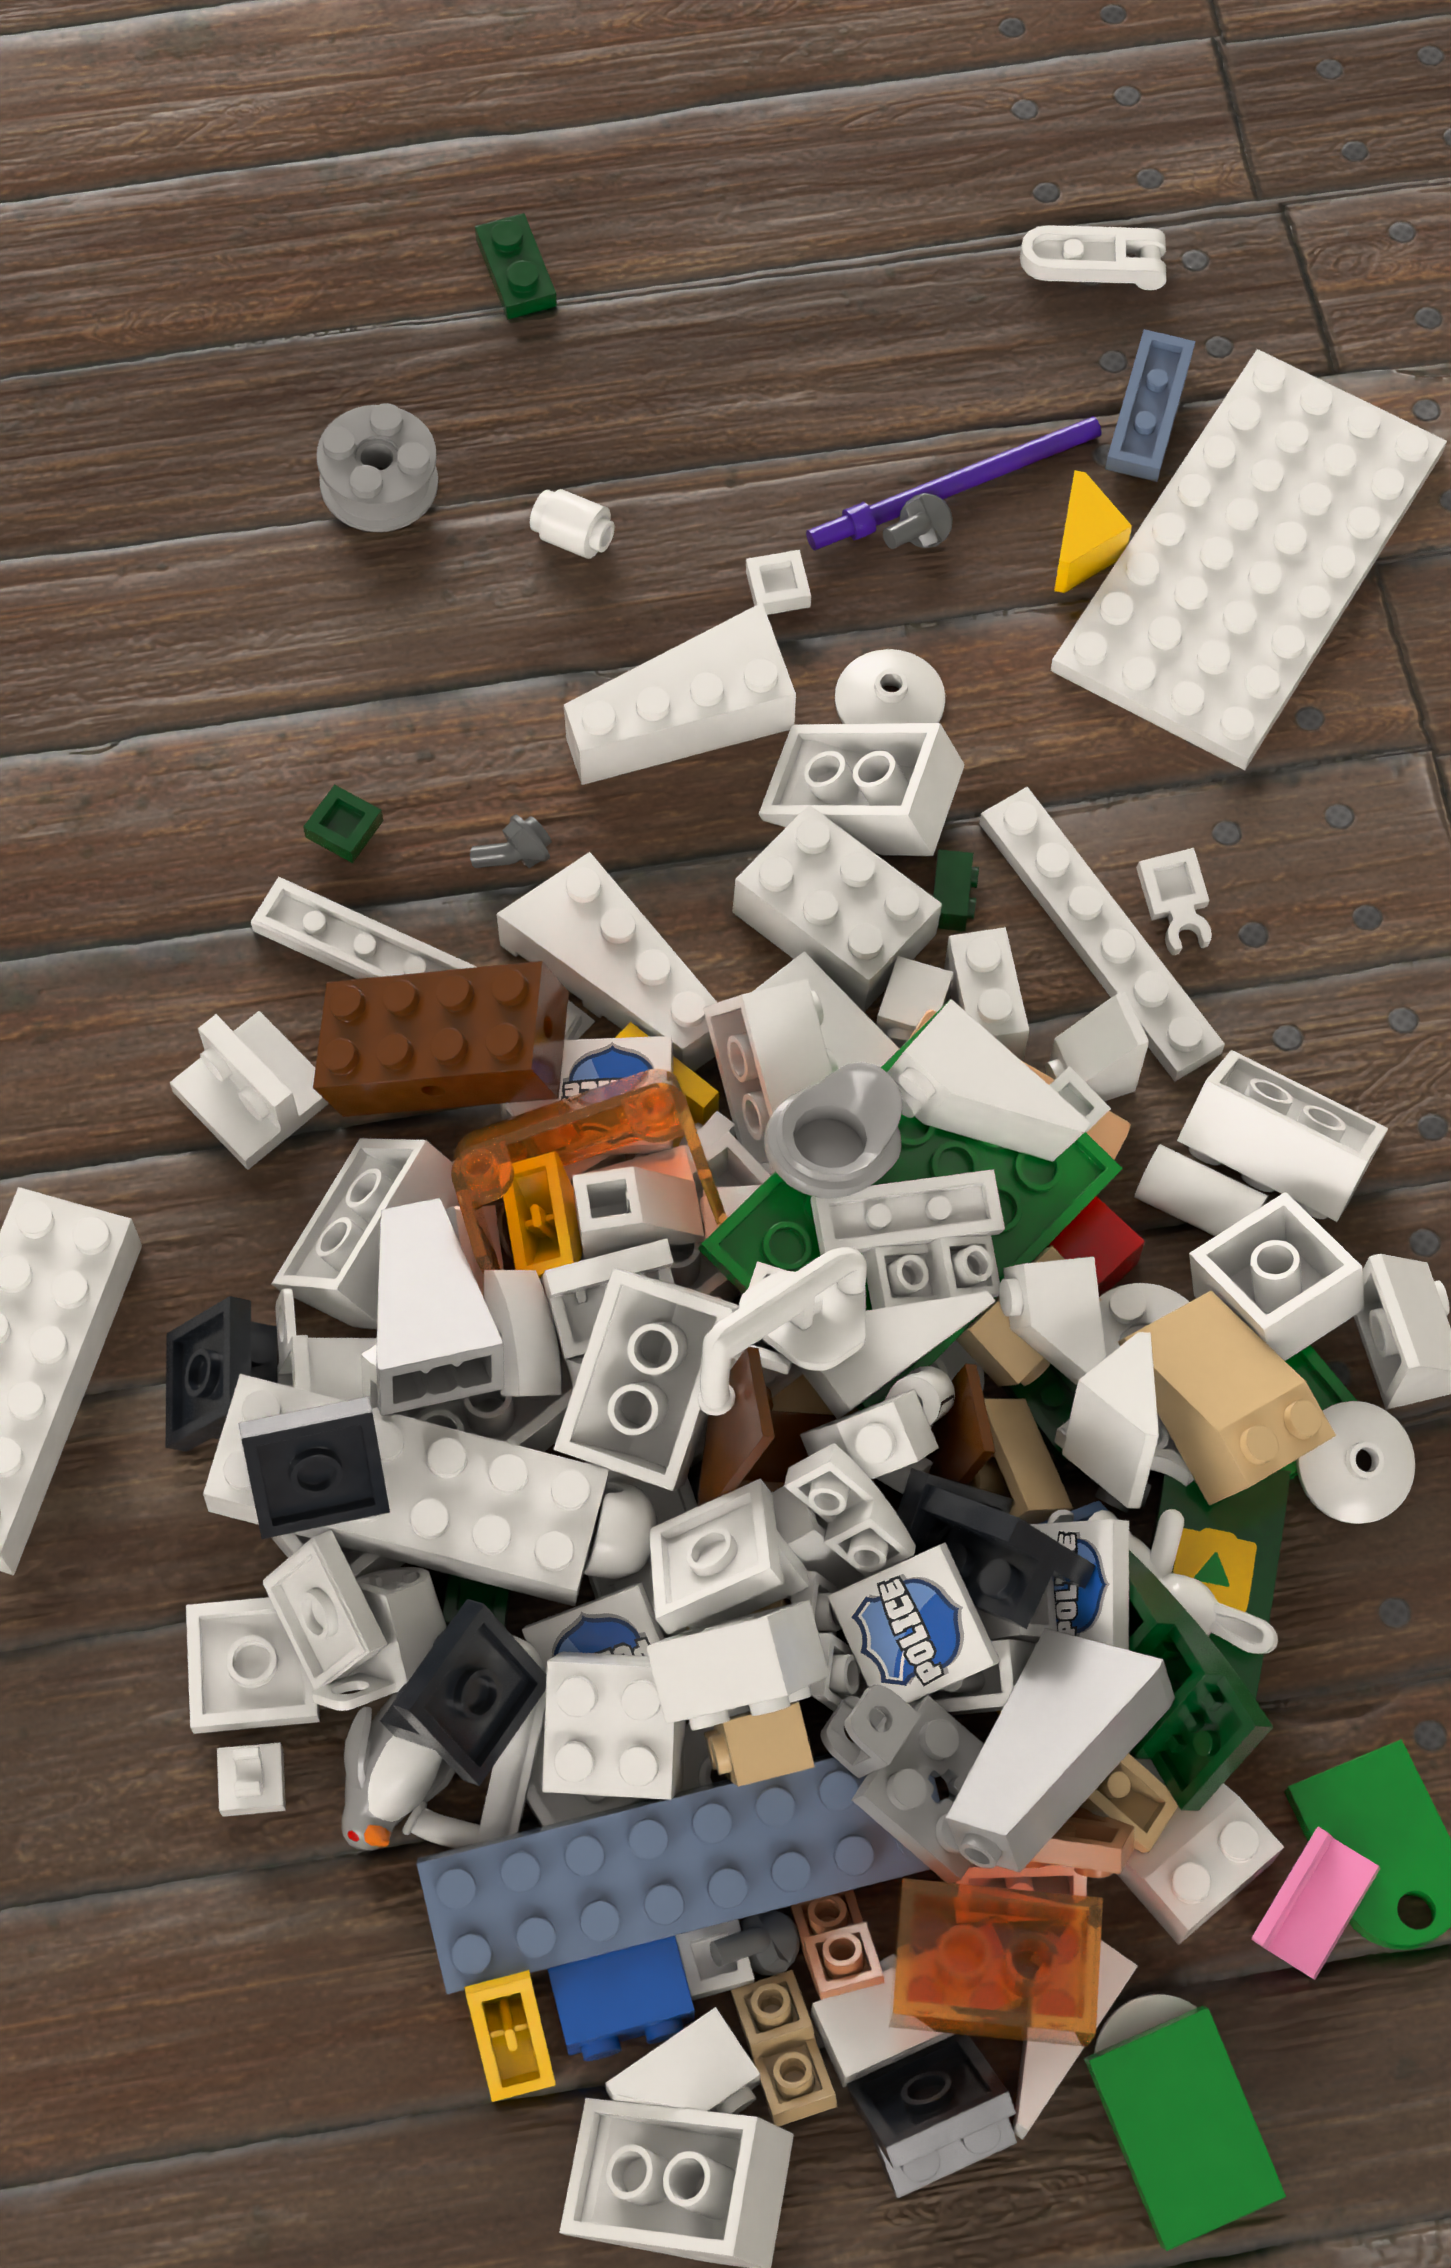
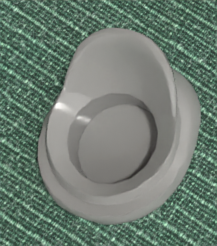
(837, 1132)

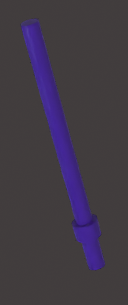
(862, 519)

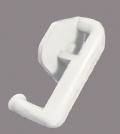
(805, 1315)
(505, 1792)

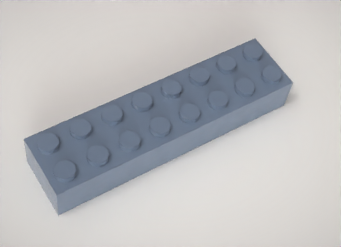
(653, 1871)

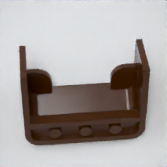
(764, 1443)

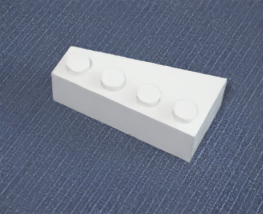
(685, 701)
(610, 957)

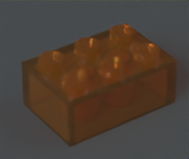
(996, 1962)

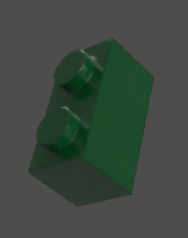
(952, 888)

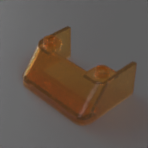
(628, 1110)

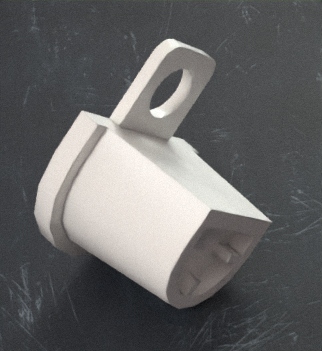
(317, 1364)
(410, 1621)

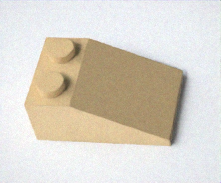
(1229, 1398)

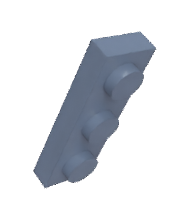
(1150, 405)

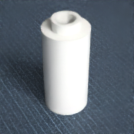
(1196, 1192)

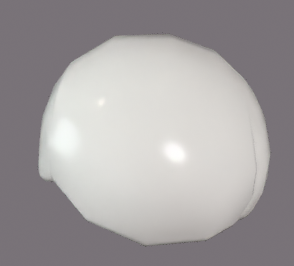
(622, 1533)

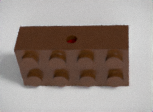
(442, 1039)

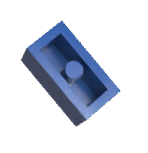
(622, 1998)

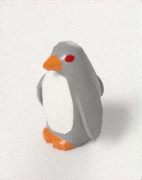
(385, 1779)

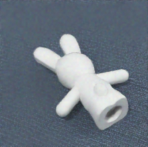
(1229, 1623)

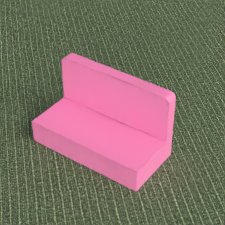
(1315, 1903)

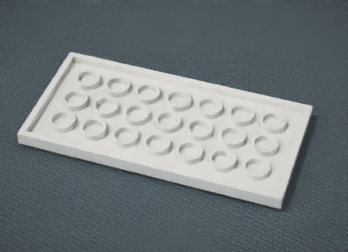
(1248, 558)

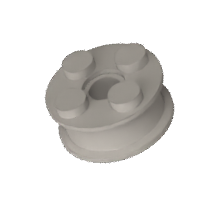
(370, 440)

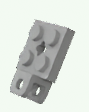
(898, 1758)

